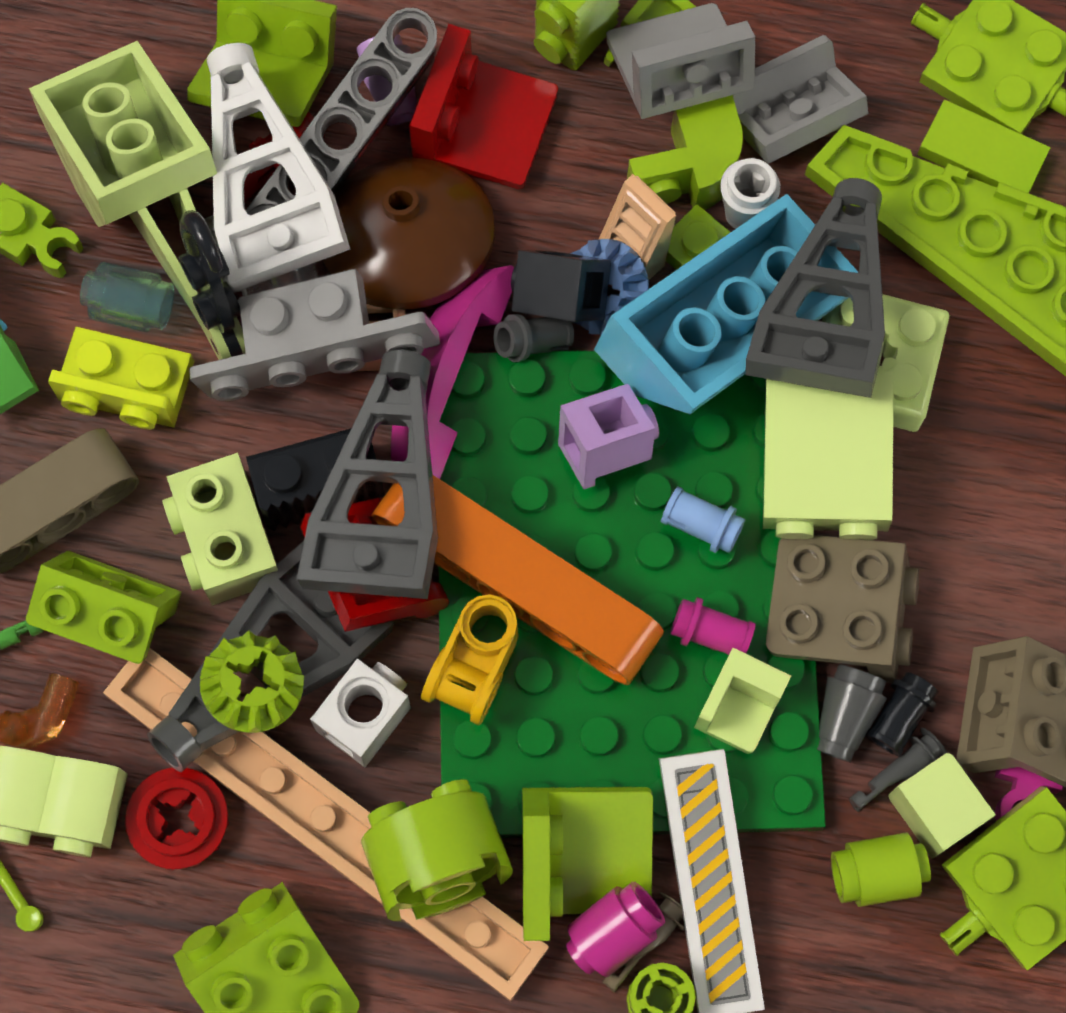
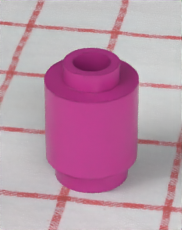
(614, 930)

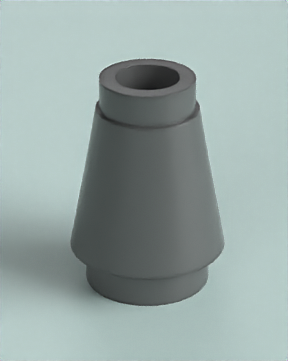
(848, 711)

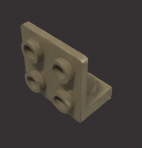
(1015, 710)

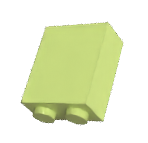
(828, 460)

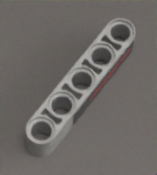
(349, 107)

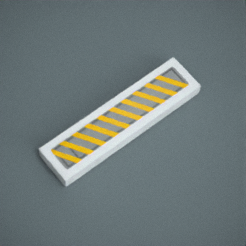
(711, 883)

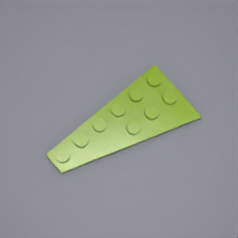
(979, 239)

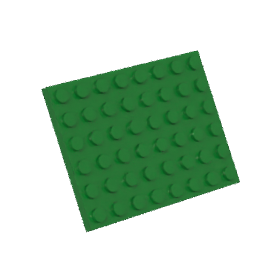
(554, 713)

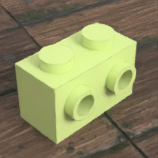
(221, 527)

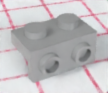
(798, 100)

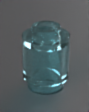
(127, 297)

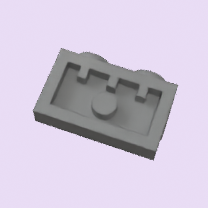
(683, 59)

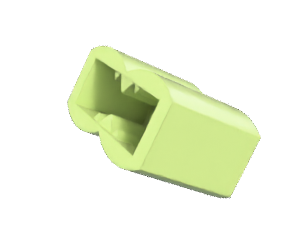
(58, 800)

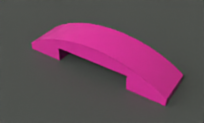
(455, 319)

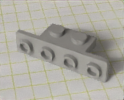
(309, 332)

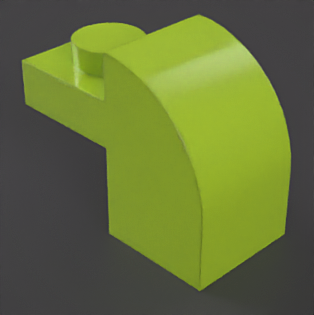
(706, 144)

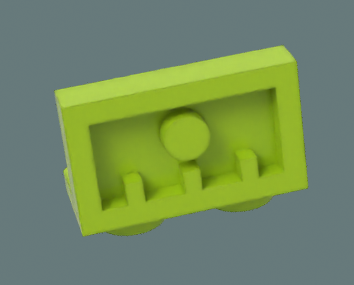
(100, 605)

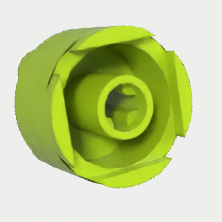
(434, 851)

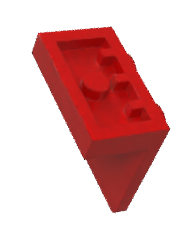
(480, 114)

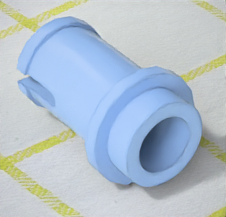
(703, 520)

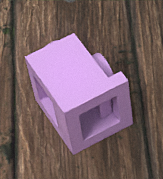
(606, 433)

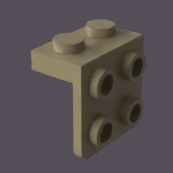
(843, 603)

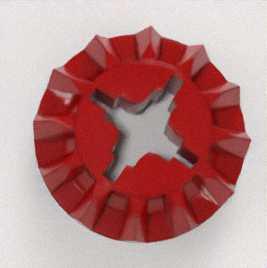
(147, 825)

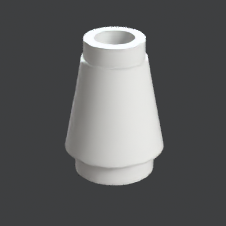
(748, 189)

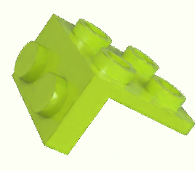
(263, 962)

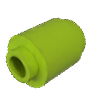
(880, 870)

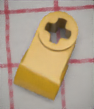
(472, 662)

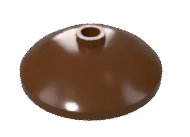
(416, 252)

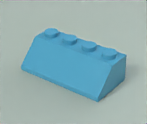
(697, 324)

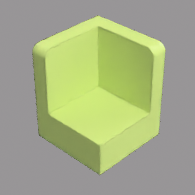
(742, 701)
(941, 804)

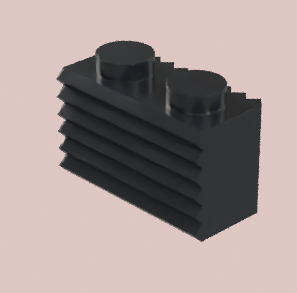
(293, 477)

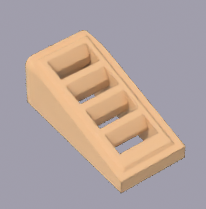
(641, 223)

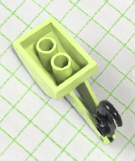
(129, 148)

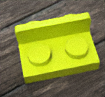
(122, 378)

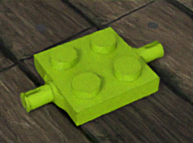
(996, 61)
(1015, 881)

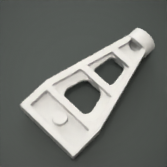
(283, 235)

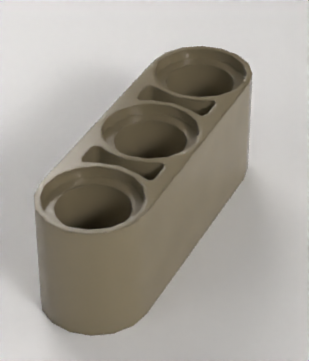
(61, 495)

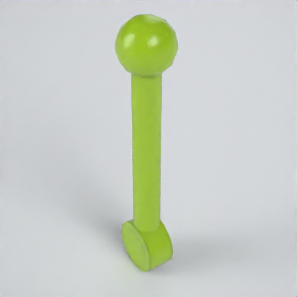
(27, 917)

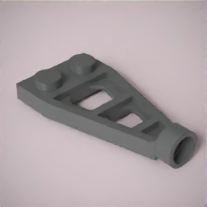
(818, 351)
(369, 556)
(272, 595)

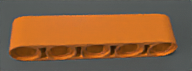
(535, 582)

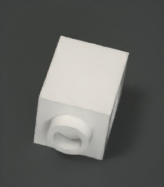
(356, 738)

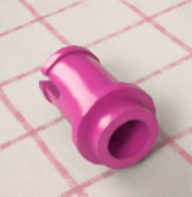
(711, 628)

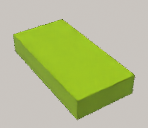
(982, 148)

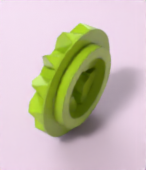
(263, 707)

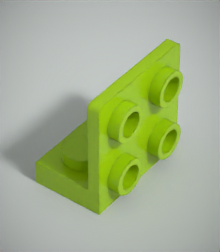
(290, 44)
(581, 848)

